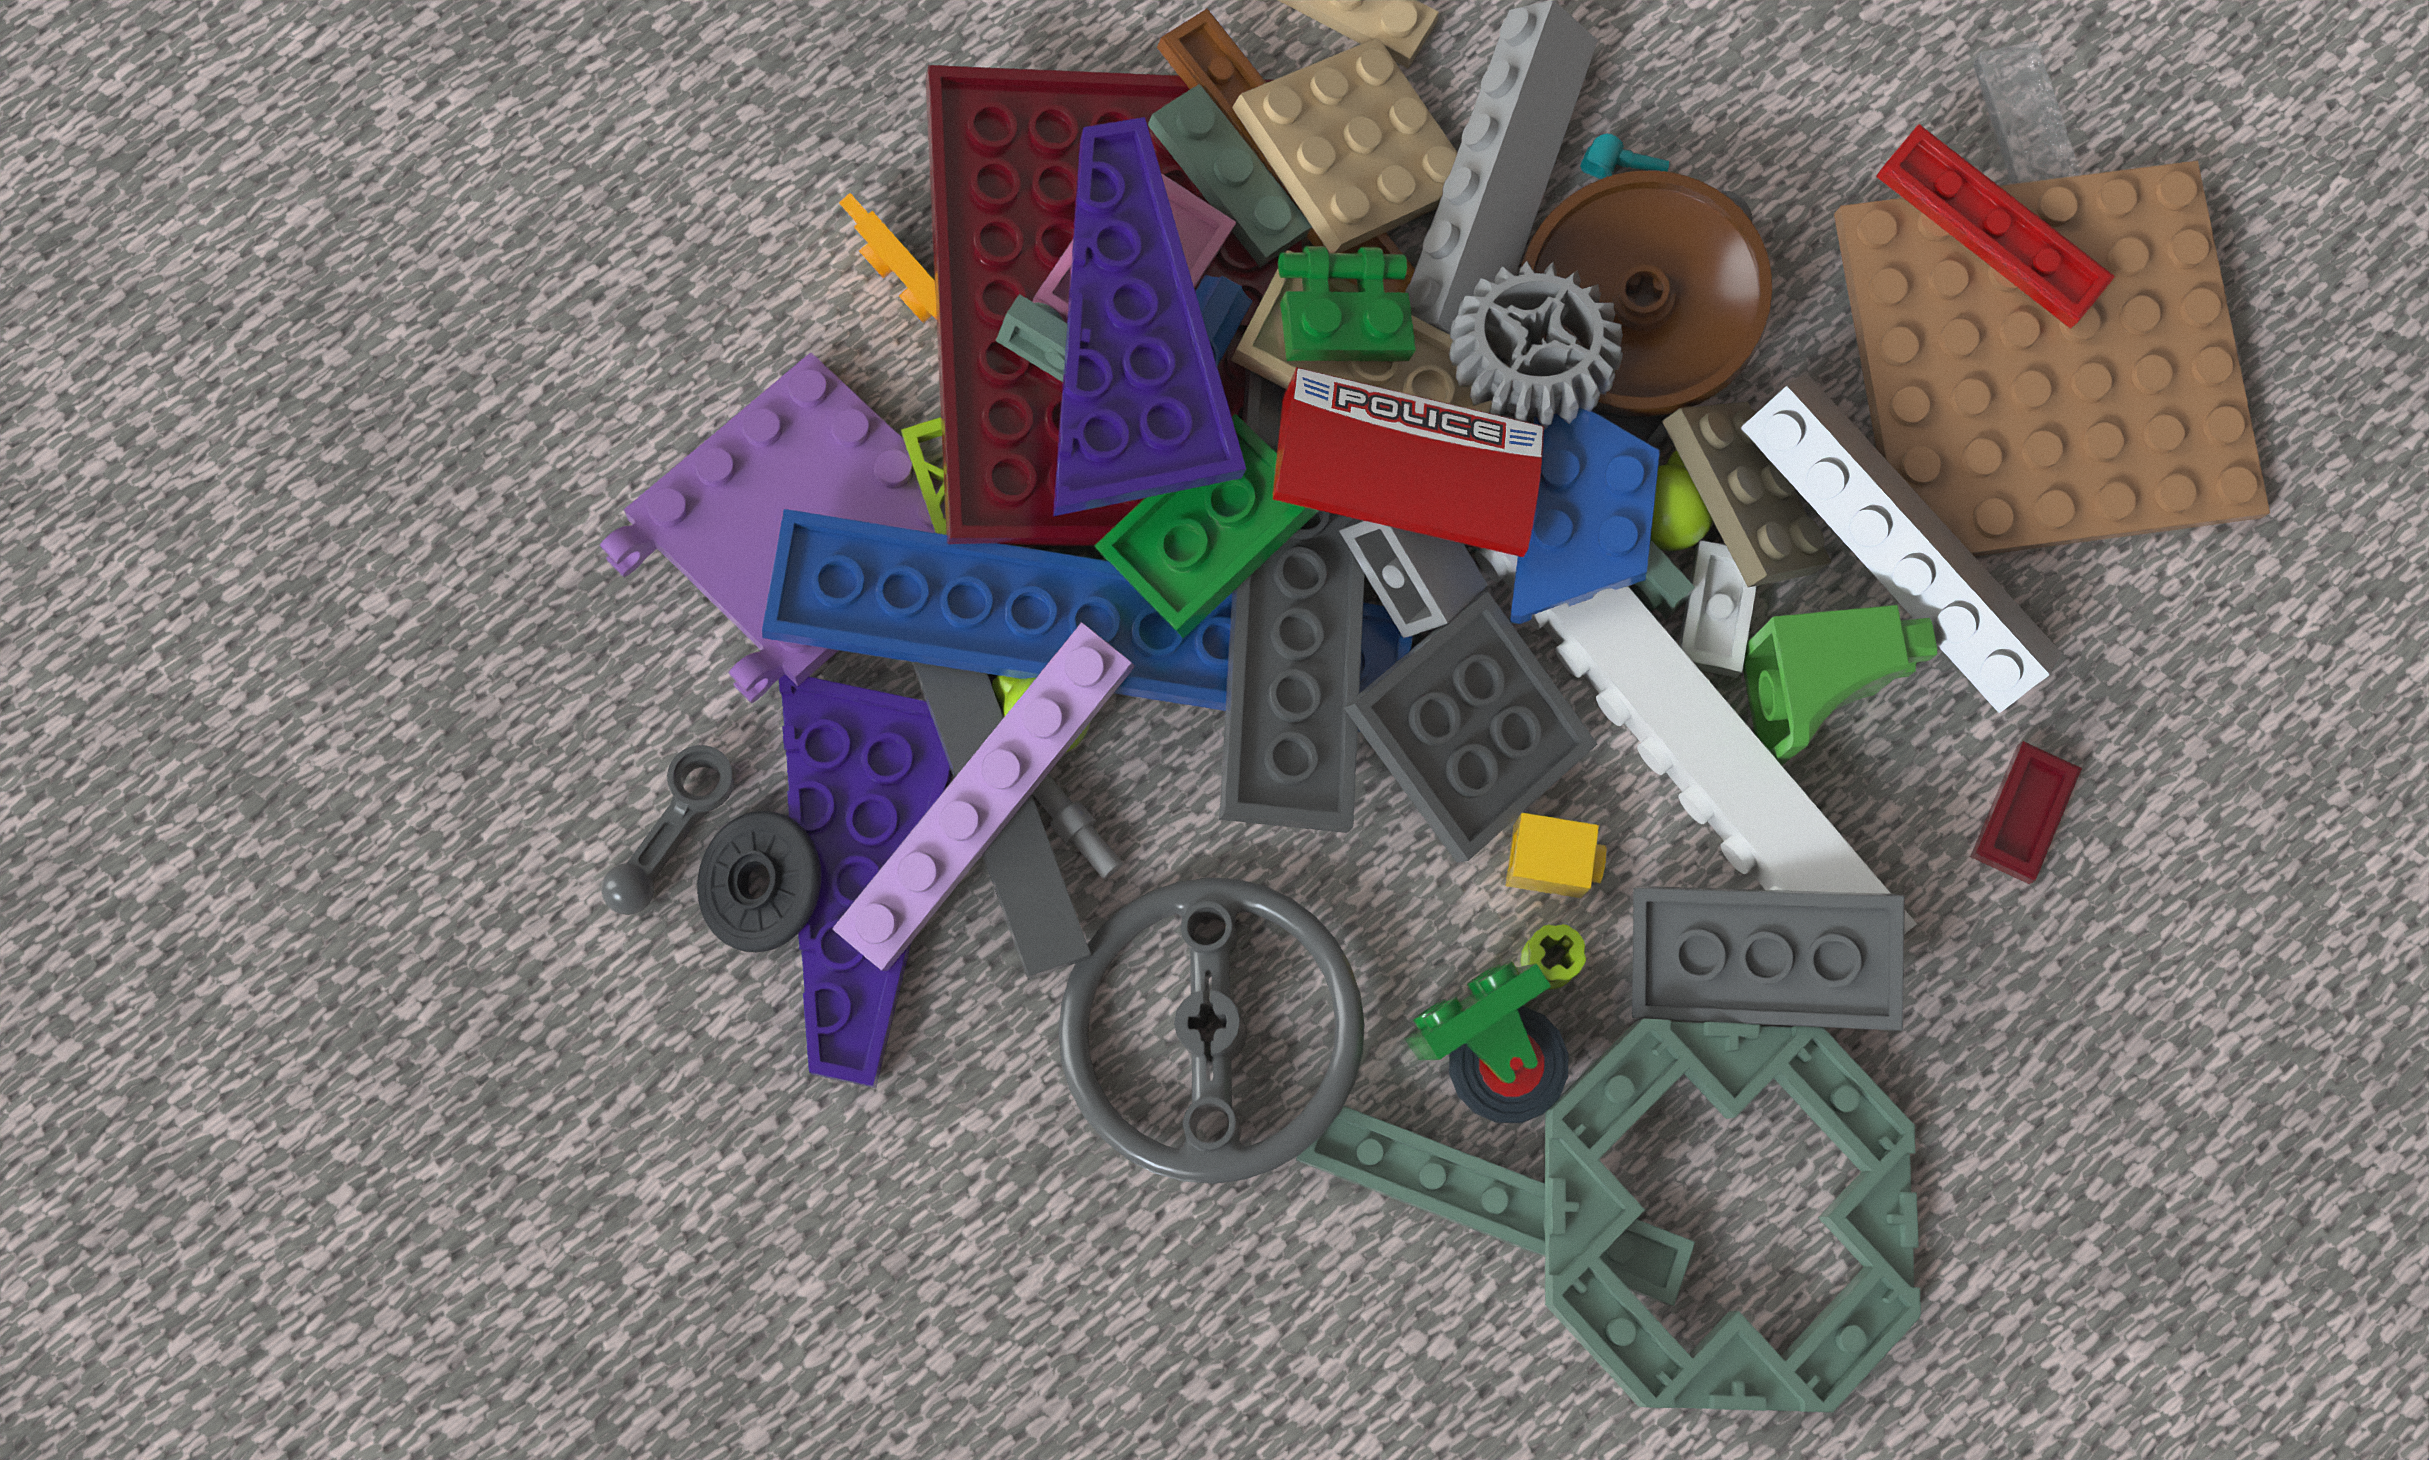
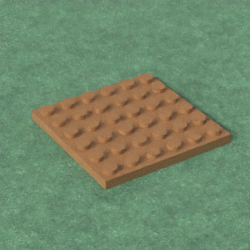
(2044, 427)

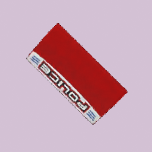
(1408, 462)

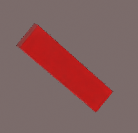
(1995, 226)

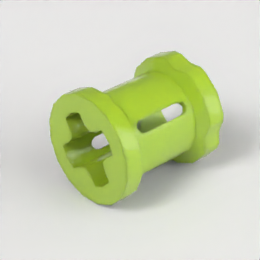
(1572, 960)

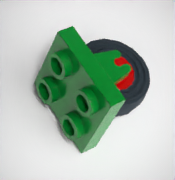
(1501, 1054)

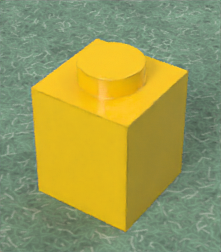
(1555, 856)

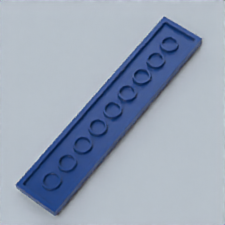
(999, 609)

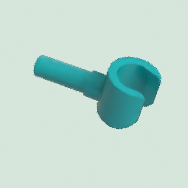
(1608, 152)

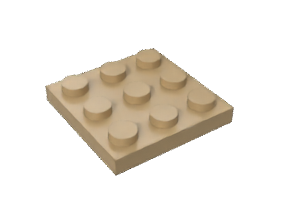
(1350, 144)

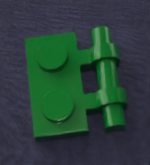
(1345, 324)

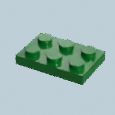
(1204, 541)

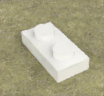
(1717, 612)

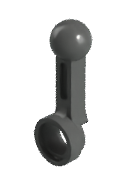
(630, 885)

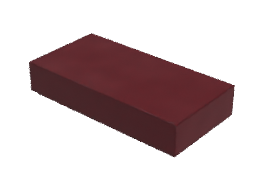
(2026, 812)

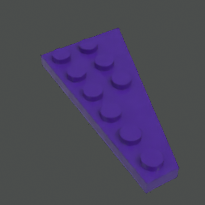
(858, 785)

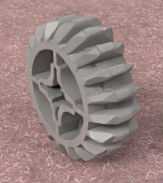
(1553, 375)

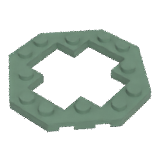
(1591, 1209)

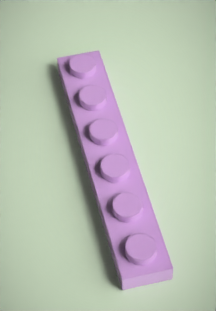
(983, 797)

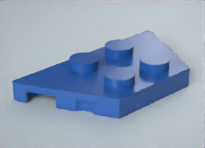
(1588, 515)

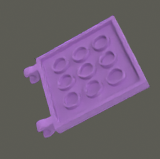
(722, 507)

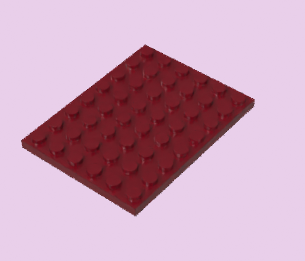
(1000, 223)

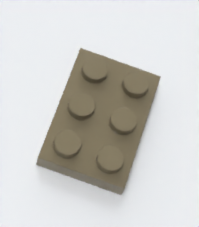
(1746, 495)

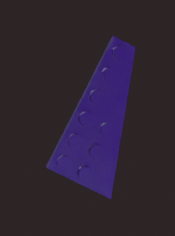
(1138, 365)

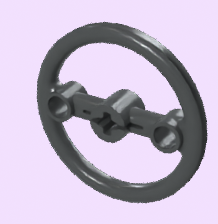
(1226, 1158)

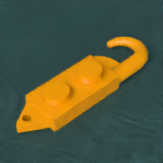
(890, 255)

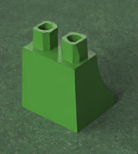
(1820, 661)

